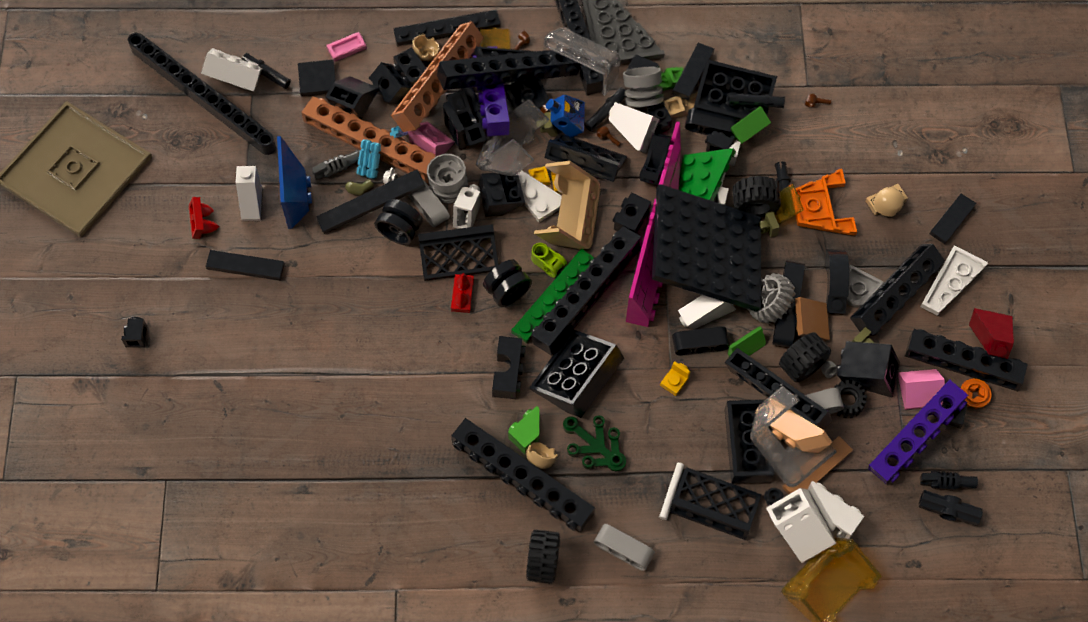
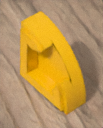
(540, 174)

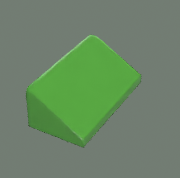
(750, 125)
(750, 342)

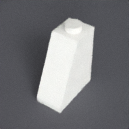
(633, 125)
(249, 193)
(703, 311)

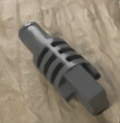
(335, 165)

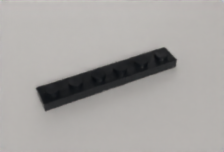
(445, 27)

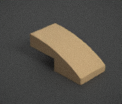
(679, 106)

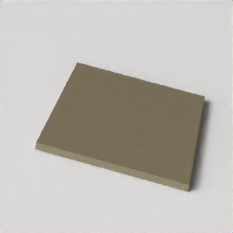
(73, 168)

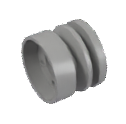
(643, 86)
(447, 177)

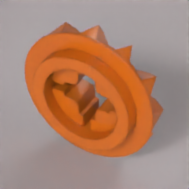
(984, 392)

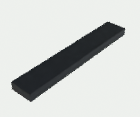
(370, 201)

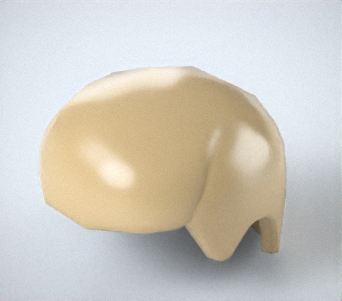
(425, 48)
(888, 201)
(541, 455)

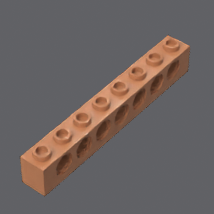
(428, 87)
(329, 124)

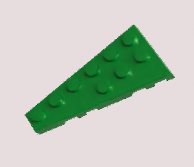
(703, 172)

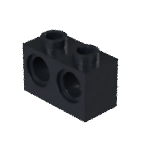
(413, 68)

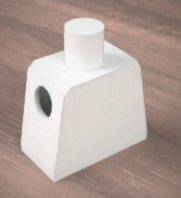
(469, 201)

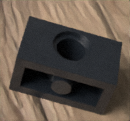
(390, 83)
(632, 205)

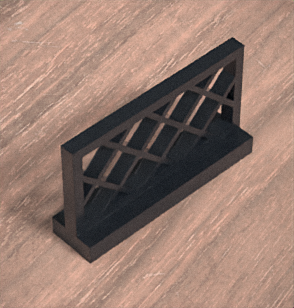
(587, 156)
(453, 237)
(707, 516)

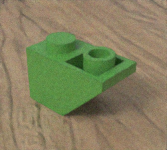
(525, 431)

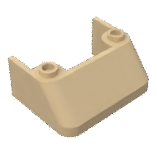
(577, 207)

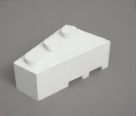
(231, 69)

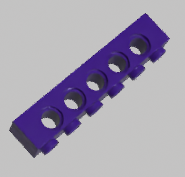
(493, 109)
(949, 392)

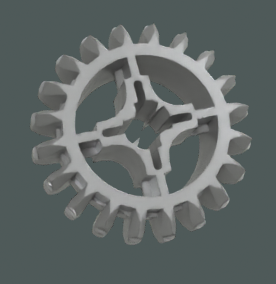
(776, 298)

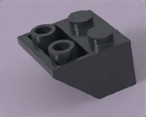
(352, 95)
(500, 193)

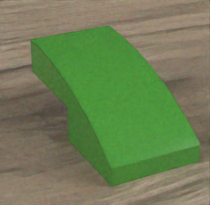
(670, 78)

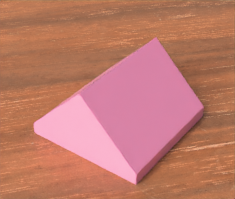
(430, 139)
(919, 387)

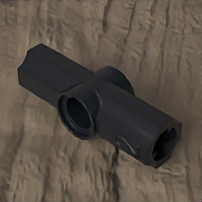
(950, 508)

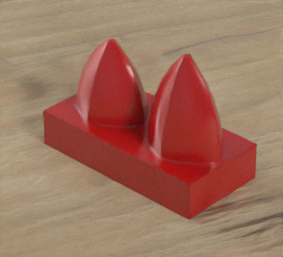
(198, 224)
(462, 293)

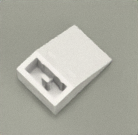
(839, 516)
(801, 524)

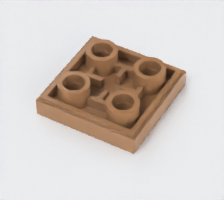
(812, 317)

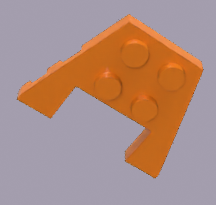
(818, 208)

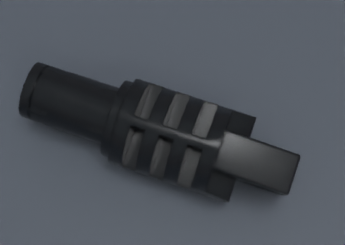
(948, 480)

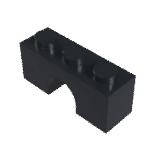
(506, 383)

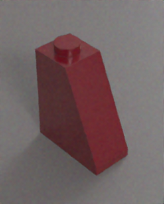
(993, 331)

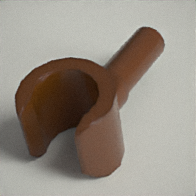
(524, 40)
(812, 99)
(604, 132)

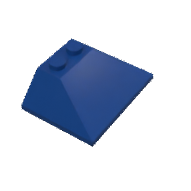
(293, 185)

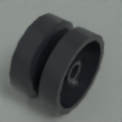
(398, 221)
(507, 283)

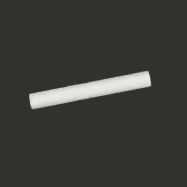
(671, 491)

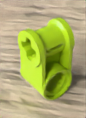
(550, 261)

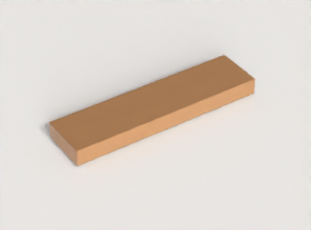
(843, 451)

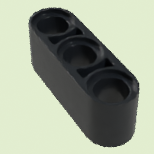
(707, 122)
(700, 341)

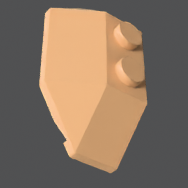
(800, 433)

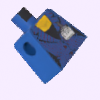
(567, 114)

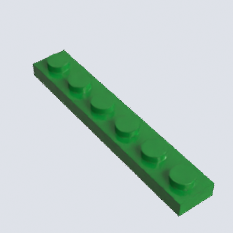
(550, 296)

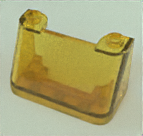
(831, 581)

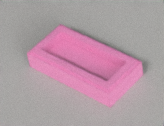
(346, 46)

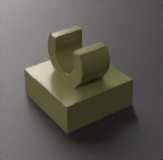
(549, 127)
(770, 225)
(863, 336)

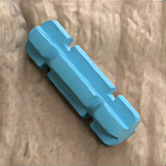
(397, 132)
(363, 157)
(373, 160)

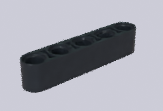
(785, 327)

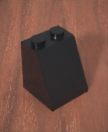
(871, 366)

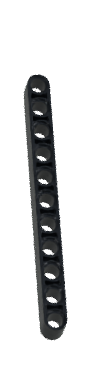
(143, 47)

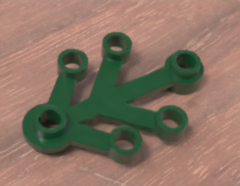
(595, 445)

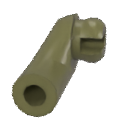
(359, 189)

